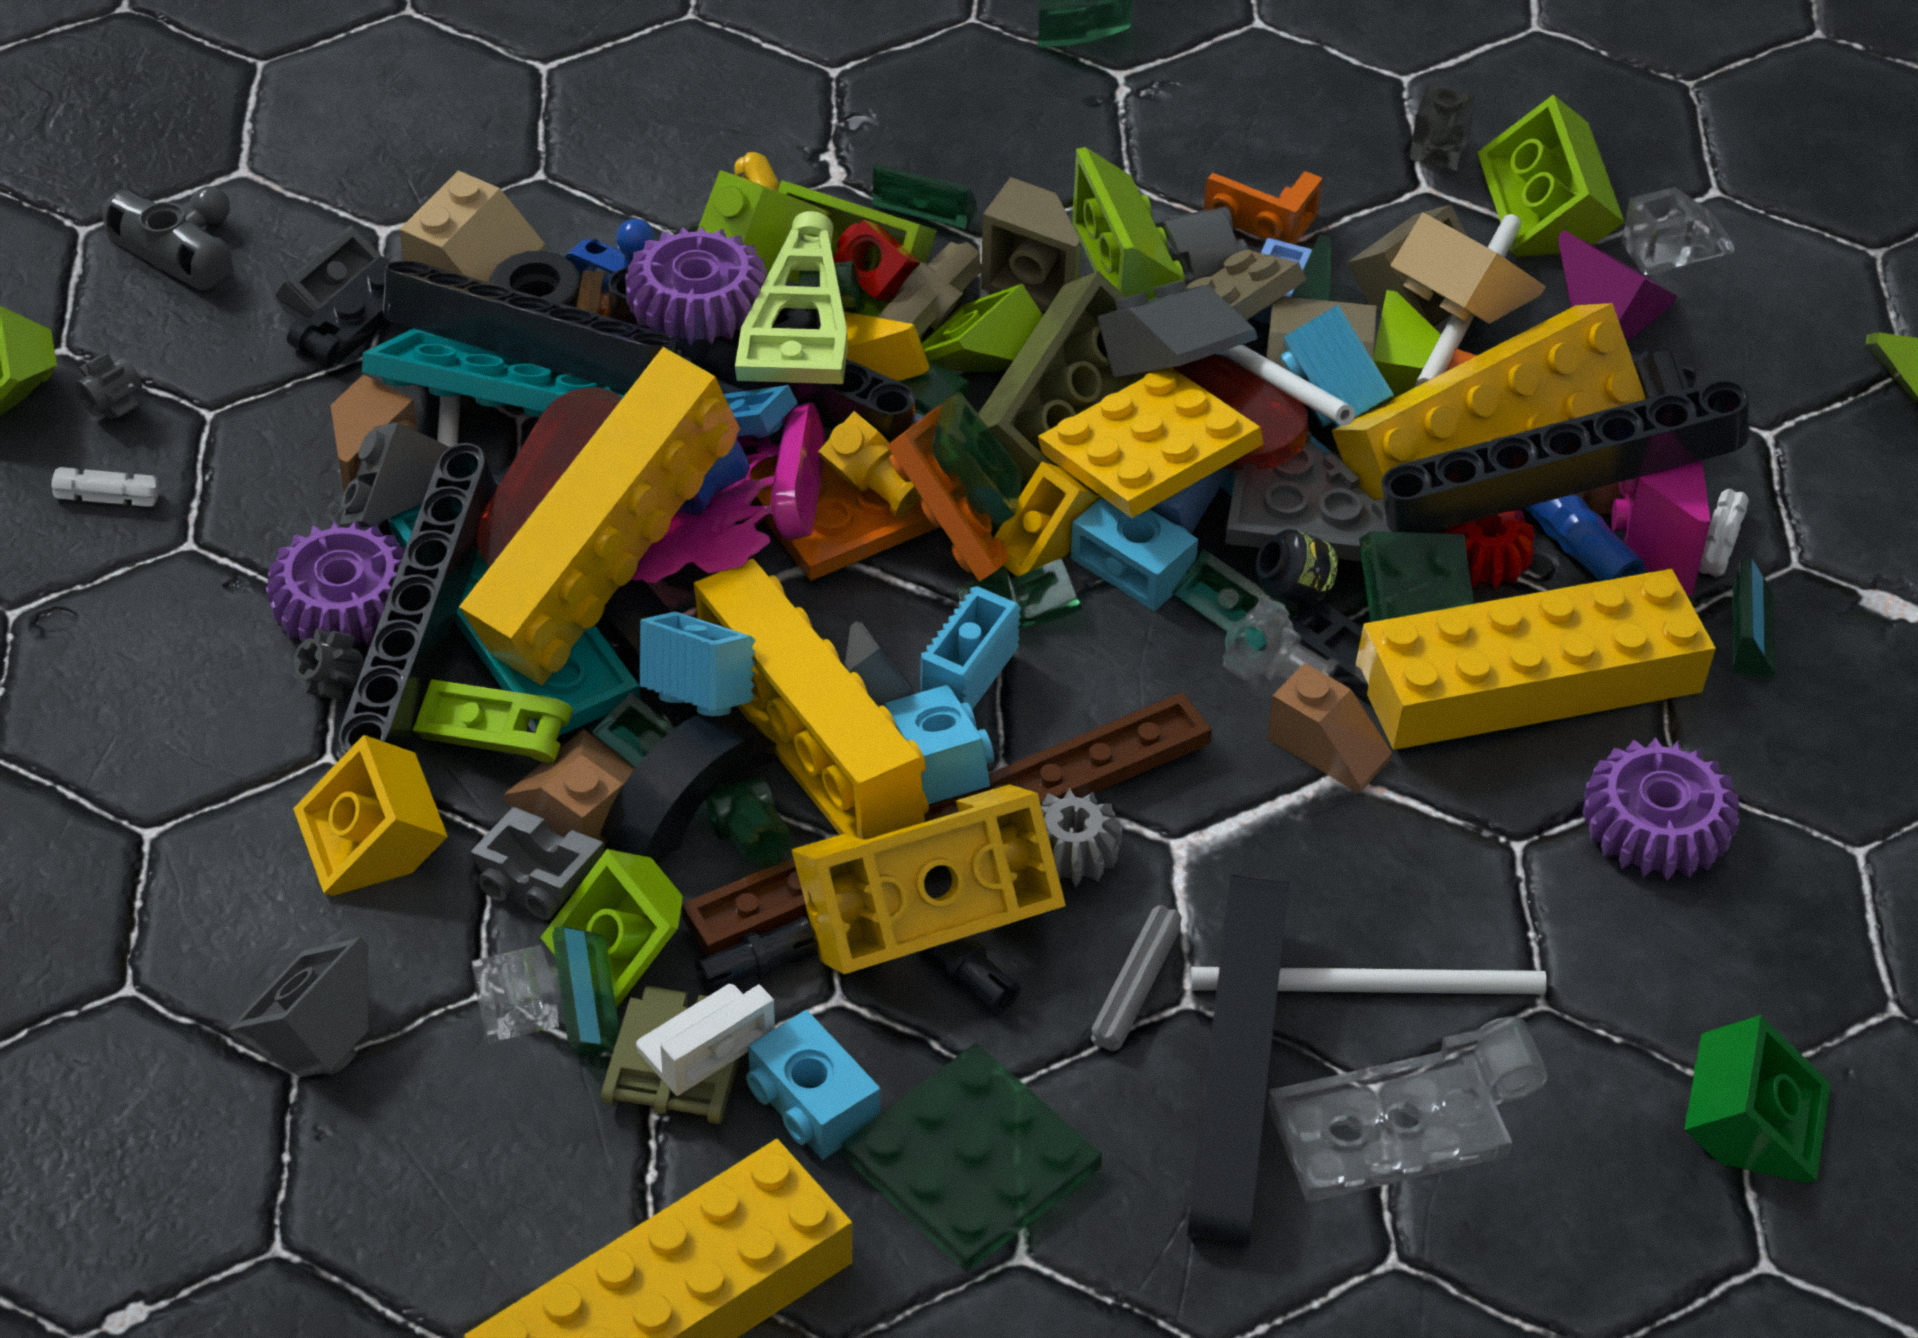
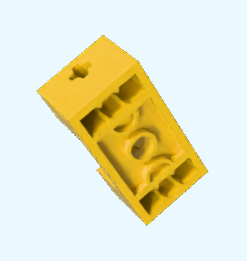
(871, 893)

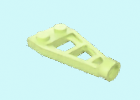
(797, 354)

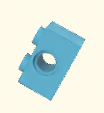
(1135, 554)
(949, 741)
(806, 1055)

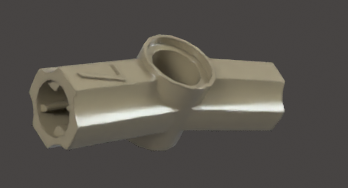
(935, 288)

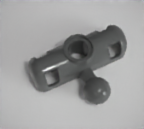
(169, 238)

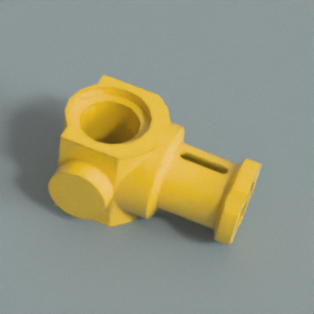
(863, 460)

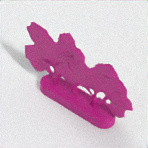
(712, 538)

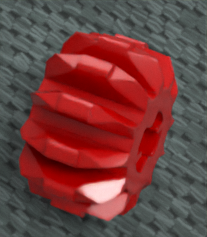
(1497, 547)

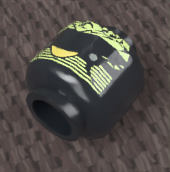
(1297, 568)

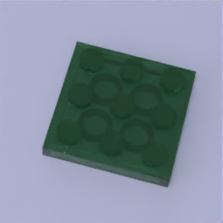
(971, 1156)

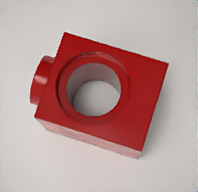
(895, 262)

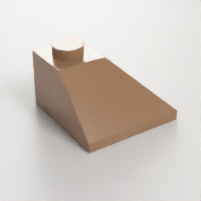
(575, 788)

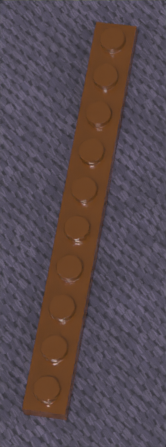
(1081, 763)

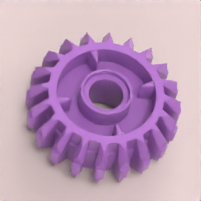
(694, 284)
(333, 581)
(1661, 809)

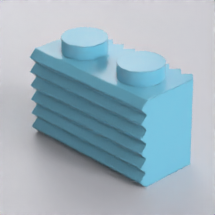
(1336, 361)
(972, 646)
(696, 662)

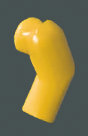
(757, 169)

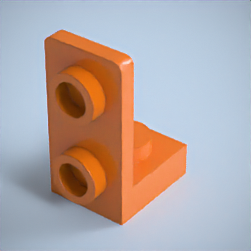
(1264, 214)

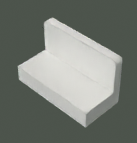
(707, 1036)

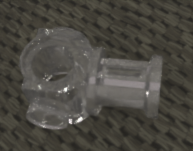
(1283, 649)

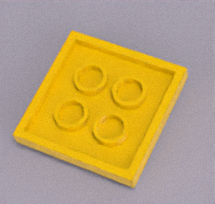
(1150, 440)

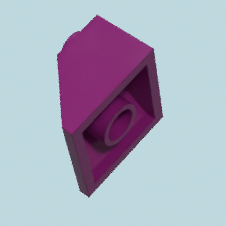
(1602, 279)

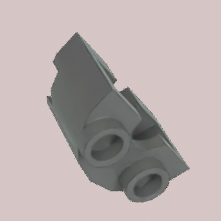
(1201, 241)
(533, 863)

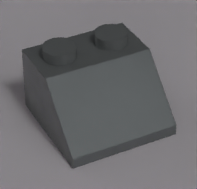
(1170, 328)

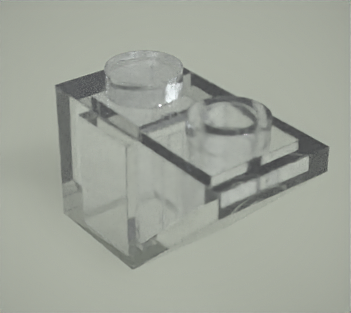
(1672, 231)

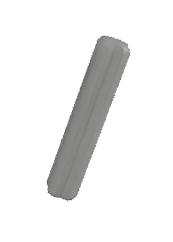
(1136, 978)

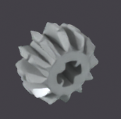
(1081, 835)

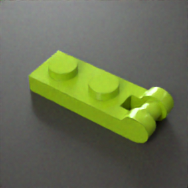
(492, 719)

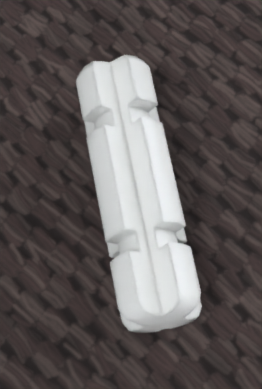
(105, 487)
(1723, 532)

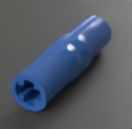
(1586, 538)

